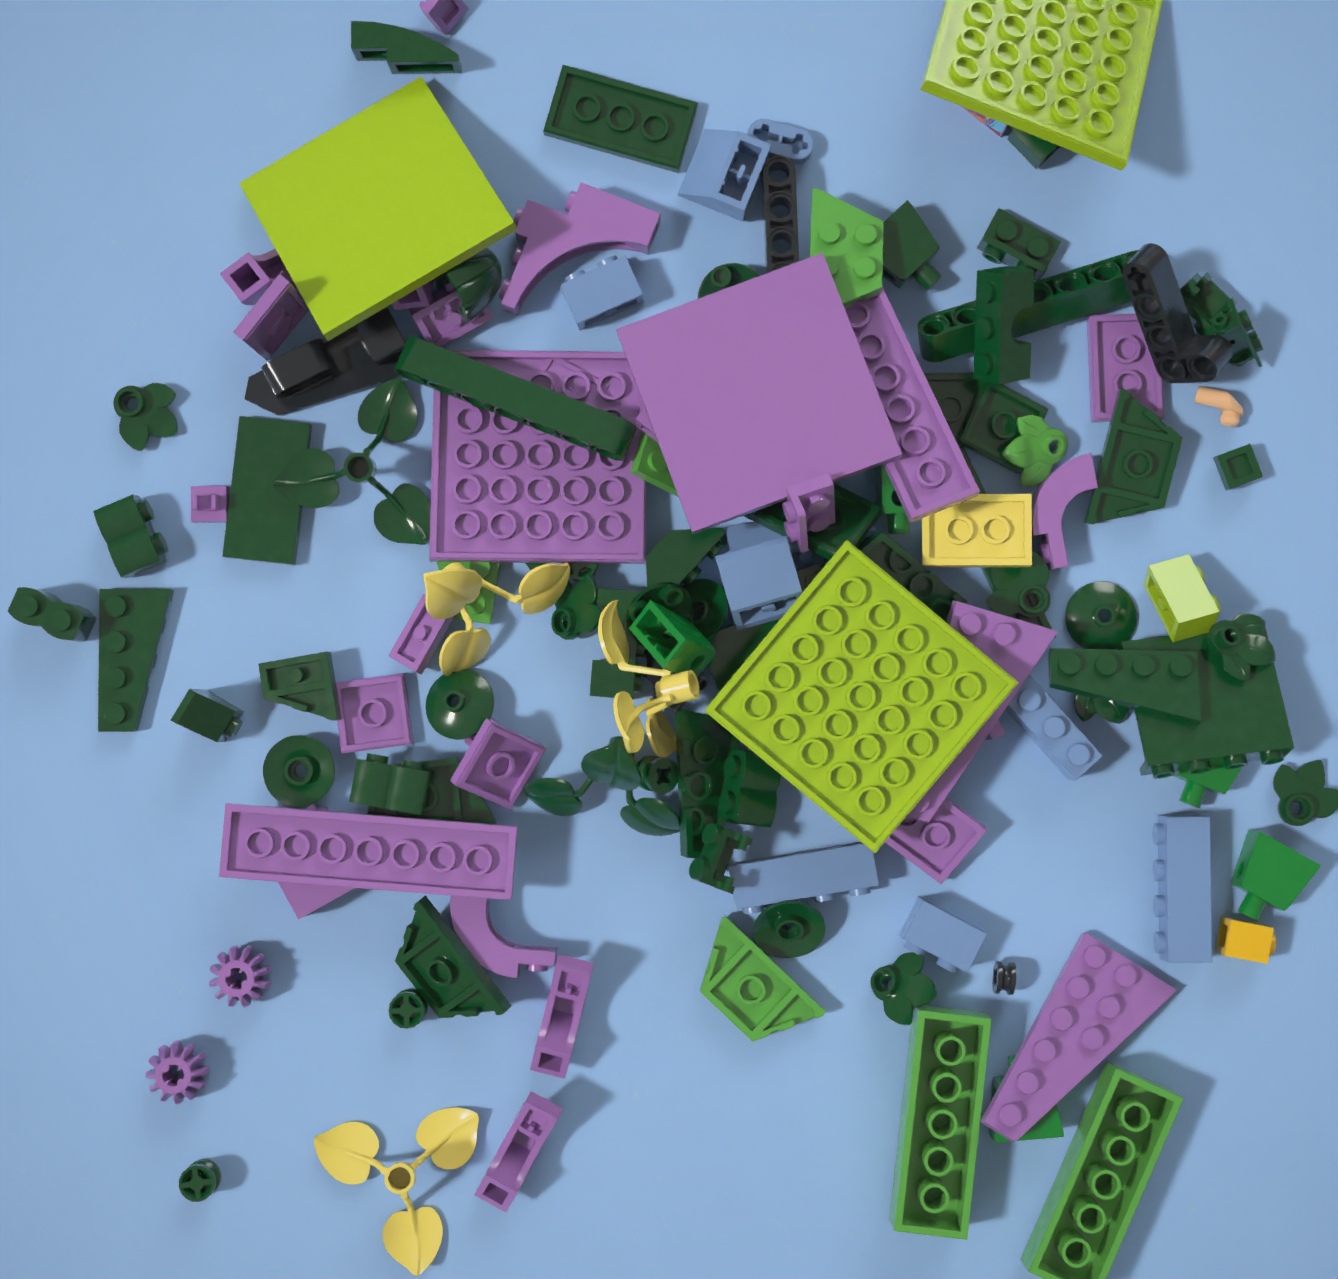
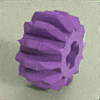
(229, 986)
(169, 1083)

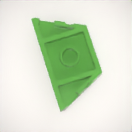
(850, 245)
(753, 987)

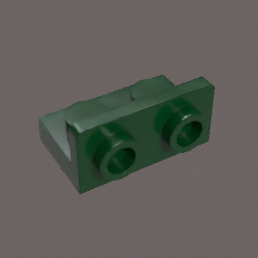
(1017, 244)

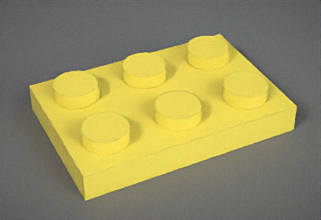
(980, 533)

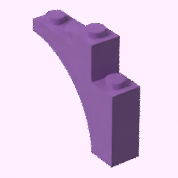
(552, 238)

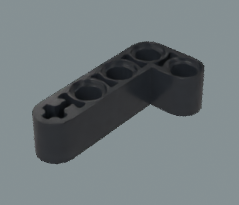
(1165, 322)

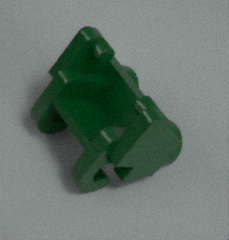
(1204, 301)
(716, 855)

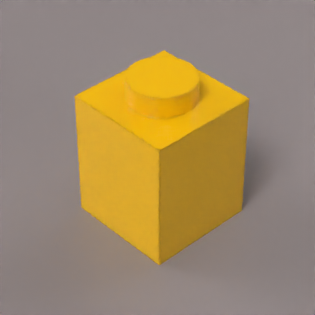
(1245, 940)

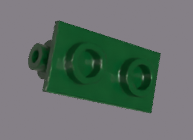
(1235, 328)

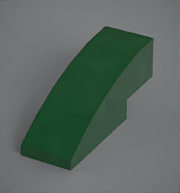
(403, 49)

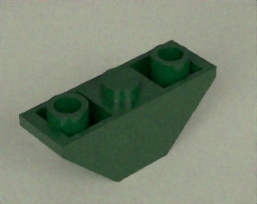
(680, 553)

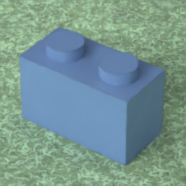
(601, 291)
(942, 935)

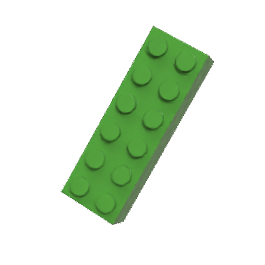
(940, 1121)
(1101, 1177)

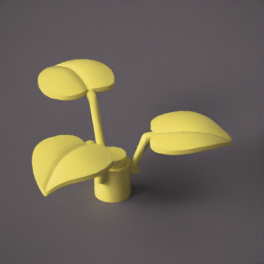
(455, 586)
(669, 691)
(449, 1139)

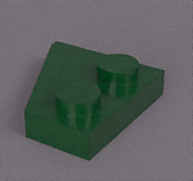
(303, 684)

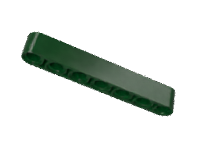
(1054, 302)
(515, 398)

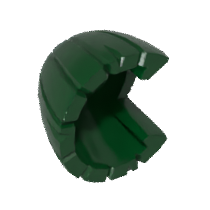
(475, 281)

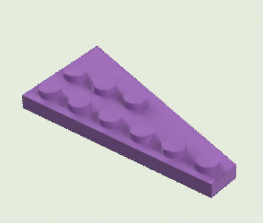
(1013, 647)
(1083, 1019)

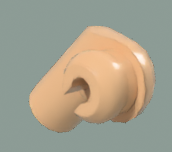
(1224, 401)

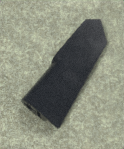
(329, 368)

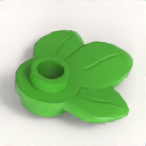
(1032, 449)

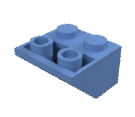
(725, 171)
(759, 582)

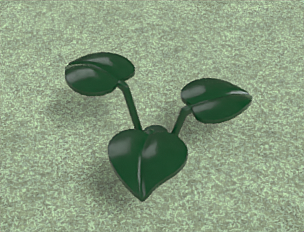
(311, 479)
(617, 769)

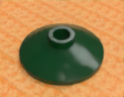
(711, 602)
(1083, 620)
(474, 705)
(281, 775)
(789, 929)

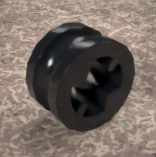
(1004, 978)

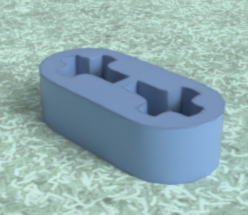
(783, 133)

